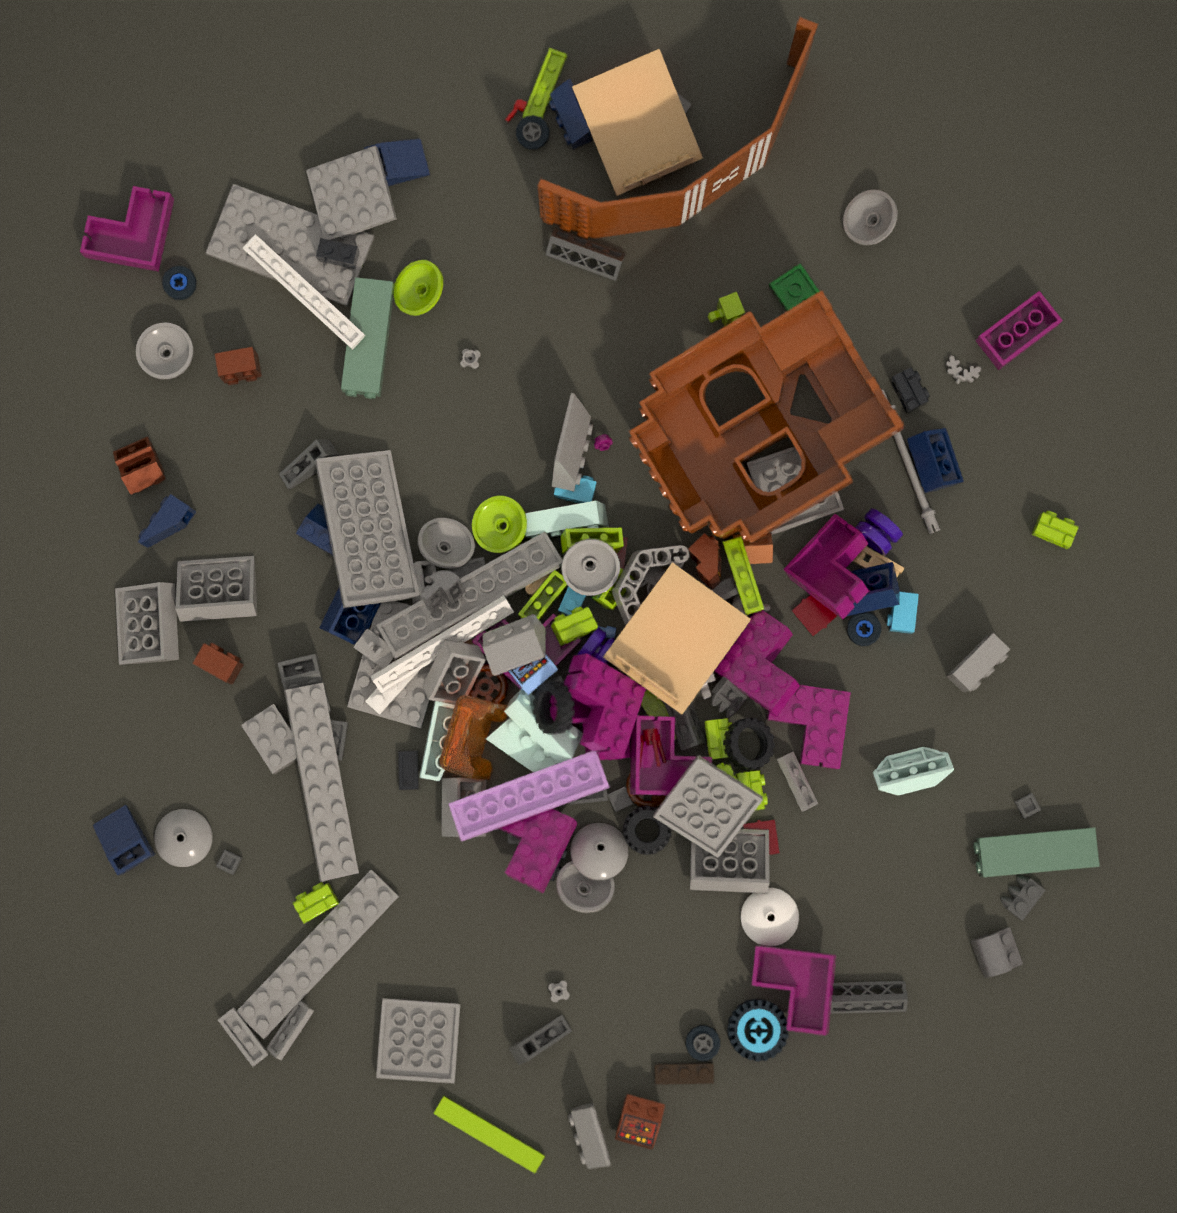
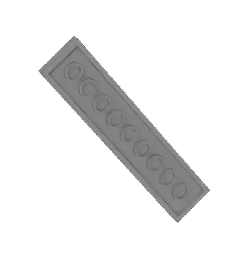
(483, 586)
(321, 781)
(317, 954)

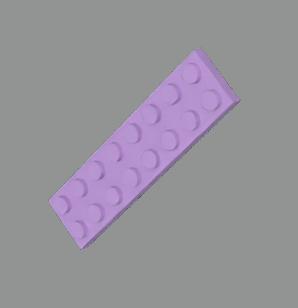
(528, 795)

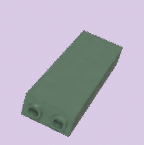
(372, 316)
(1036, 852)

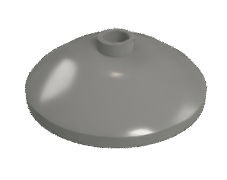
(863, 211)
(158, 340)
(446, 535)
(594, 578)
(196, 841)
(596, 863)
(570, 883)

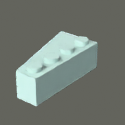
(435, 741)
(520, 747)

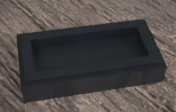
(408, 770)

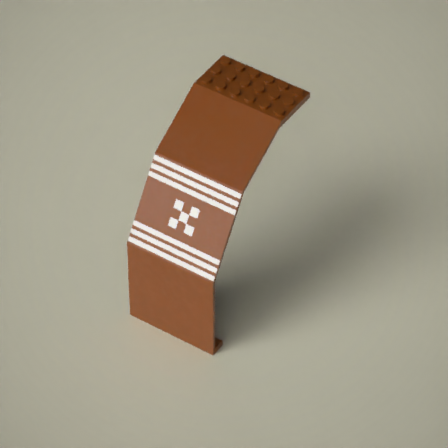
(672, 209)

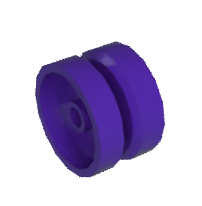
(879, 531)
(594, 646)

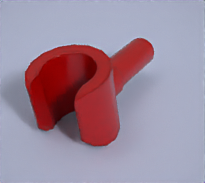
(519, 105)

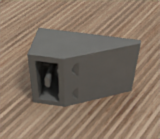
(302, 672)

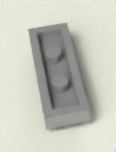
(797, 781)
(290, 1030)
(243, 1037)

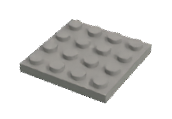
(351, 194)
(777, 470)
(708, 806)
(418, 1040)

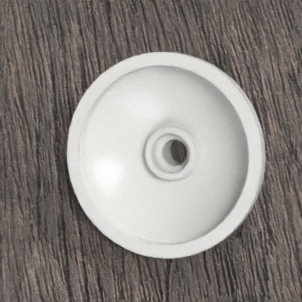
(755, 913)

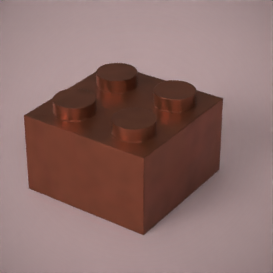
(238, 365)
(217, 663)

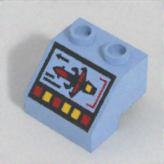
(534, 673)

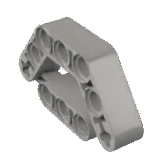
(640, 570)

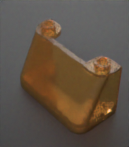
(468, 737)

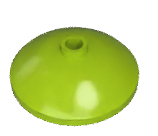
(412, 284)
(489, 520)

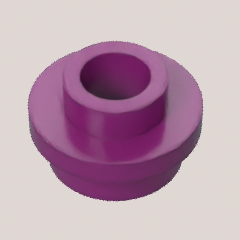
(603, 442)

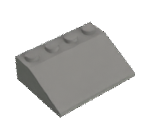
(572, 445)
(216, 588)
(147, 623)
(738, 869)

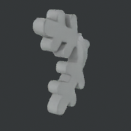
(967, 376)

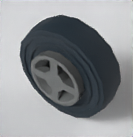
(529, 126)
(703, 1049)

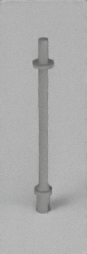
(927, 512)

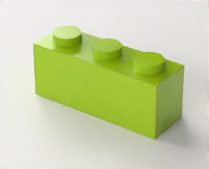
(611, 536)
(544, 596)

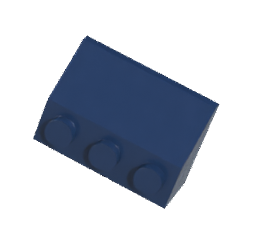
(570, 115)
(935, 460)
(315, 529)
(882, 588)
(348, 622)

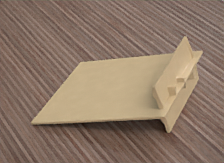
(637, 122)
(677, 638)

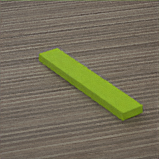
(489, 1134)

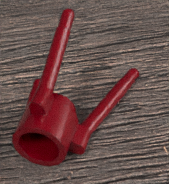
(652, 737)

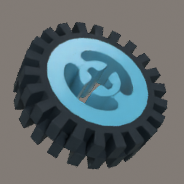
(757, 1050)

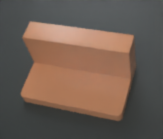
(759, 551)

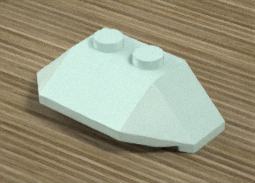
(912, 770)

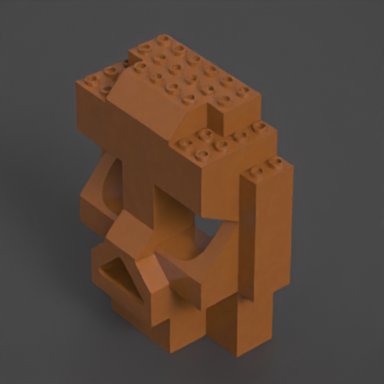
(703, 461)

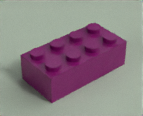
(1018, 330)

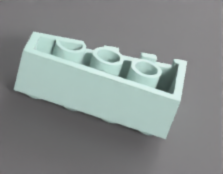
(558, 519)
(558, 746)

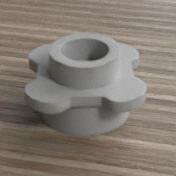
(470, 353)
(559, 986)

